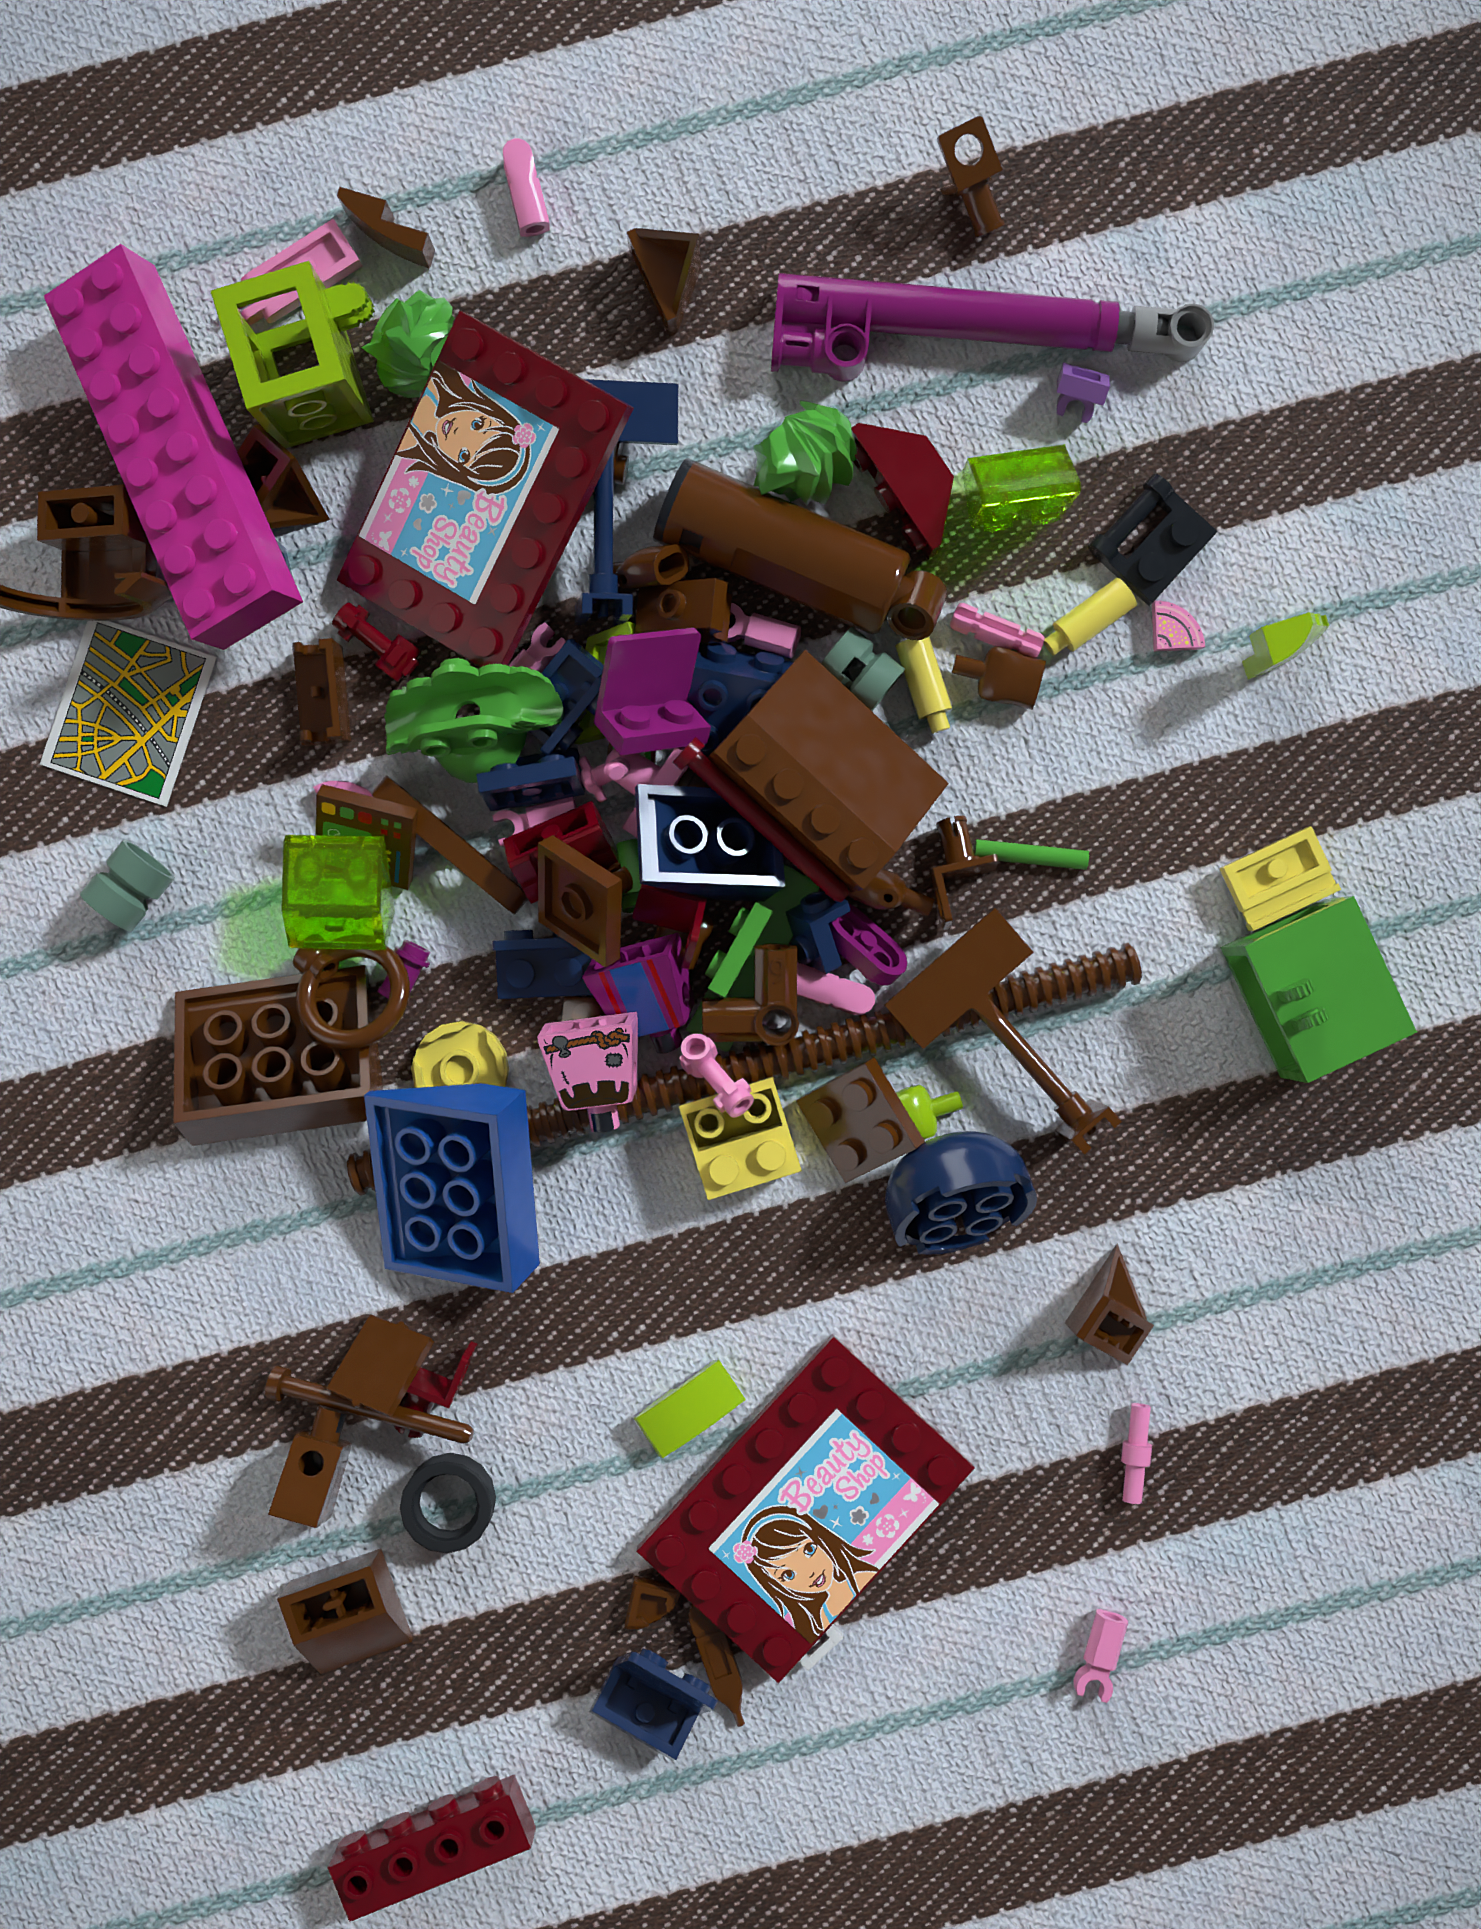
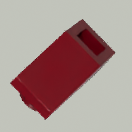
(908, 480)

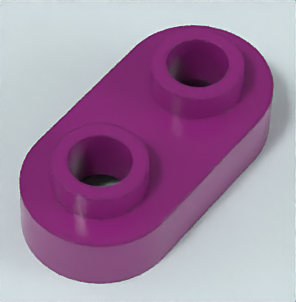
(868, 947)

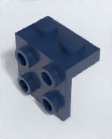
(729, 685)
(652, 1702)

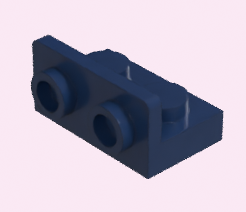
(532, 780)
(539, 966)

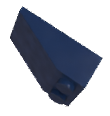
(703, 846)

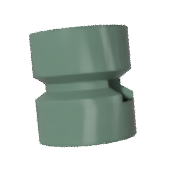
(875, 678)
(130, 881)

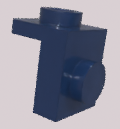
(812, 931)

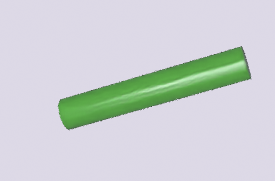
(1033, 854)

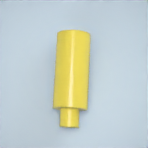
(1091, 617)
(925, 682)

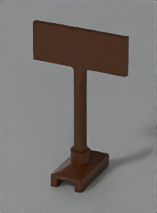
(961, 982)

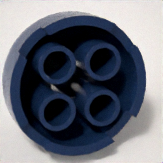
(956, 1176)

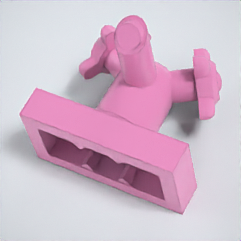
(628, 772)

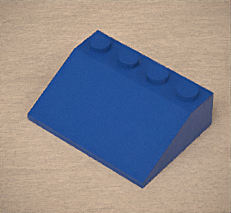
(455, 1183)

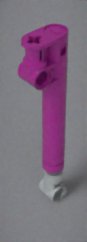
(828, 312)

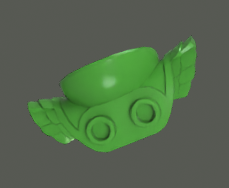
(509, 703)

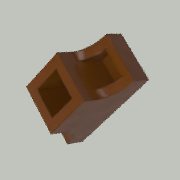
(684, 605)

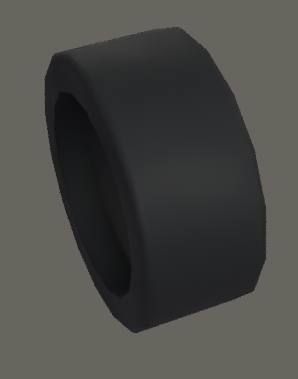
(428, 1534)

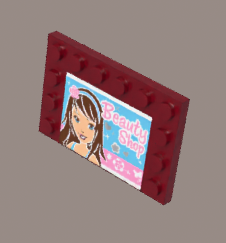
(483, 492)
(805, 1508)

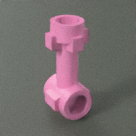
(699, 1061)

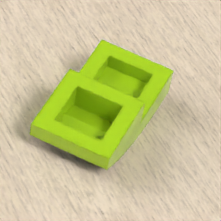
(689, 1409)

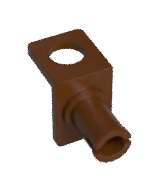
(973, 180)
(959, 863)

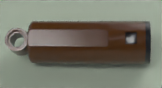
(797, 553)

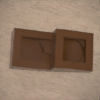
(377, 221)

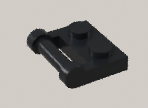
(1166, 548)

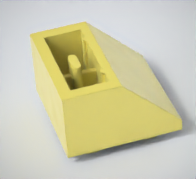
(740, 1149)

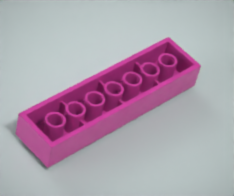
(172, 449)

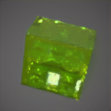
(1020, 487)
(336, 892)

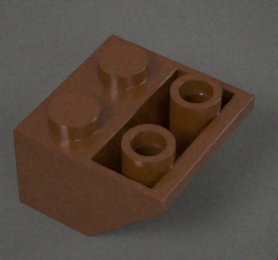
(345, 1612)

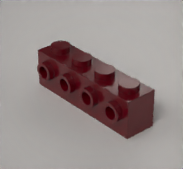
(431, 1846)

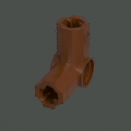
(774, 988)

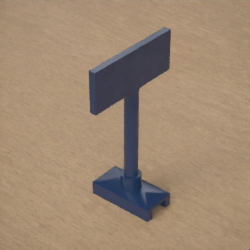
(651, 422)

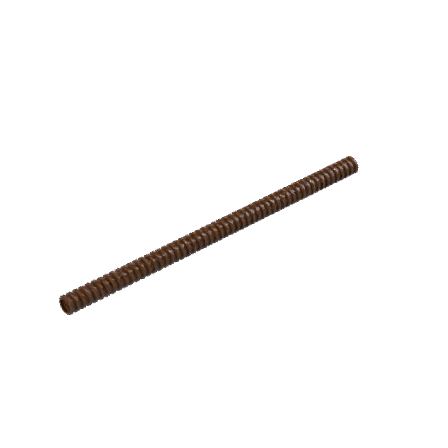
(823, 1048)

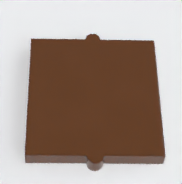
(380, 1365)

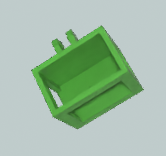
(1318, 989)

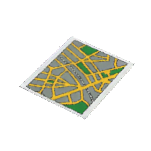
(128, 710)

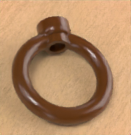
(320, 966)

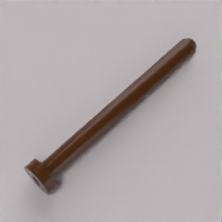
(282, 1384)

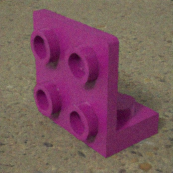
(647, 691)

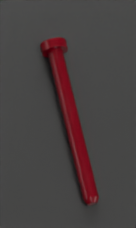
(760, 820)

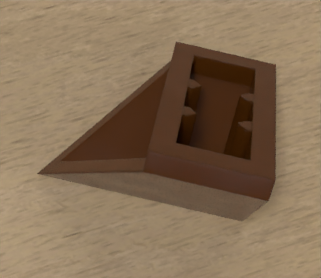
(669, 269)
(279, 482)
(1111, 1312)

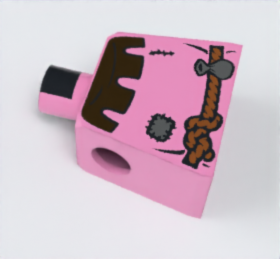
(593, 1064)

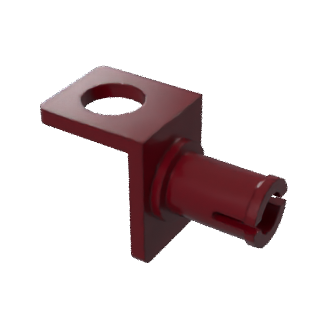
(672, 911)
(433, 1388)

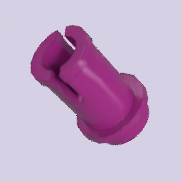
(414, 959)

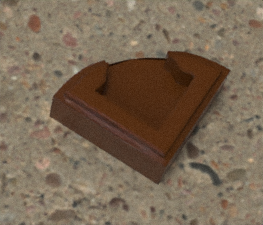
(649, 1602)

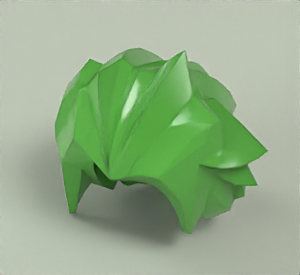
(410, 341)
(806, 455)

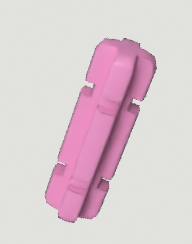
(996, 631)

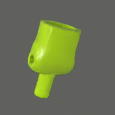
(925, 1110)

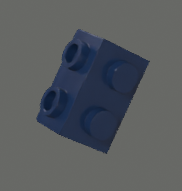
(578, 682)

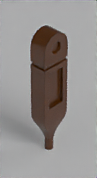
(718, 1662)

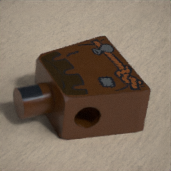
(304, 1490)

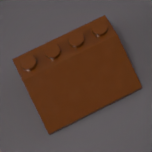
(829, 772)
(256, 1070)

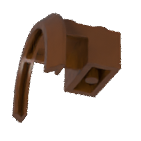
(104, 558)

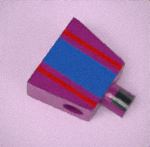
(647, 982)

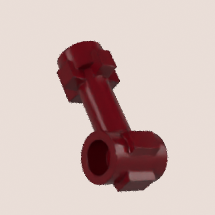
(396, 656)

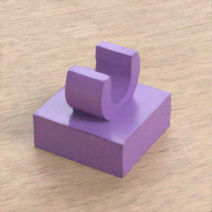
(1081, 385)

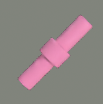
(1136, 1453)

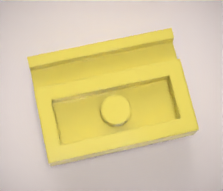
(1280, 878)

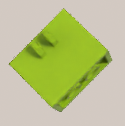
(314, 399)

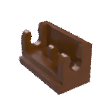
(321, 693)

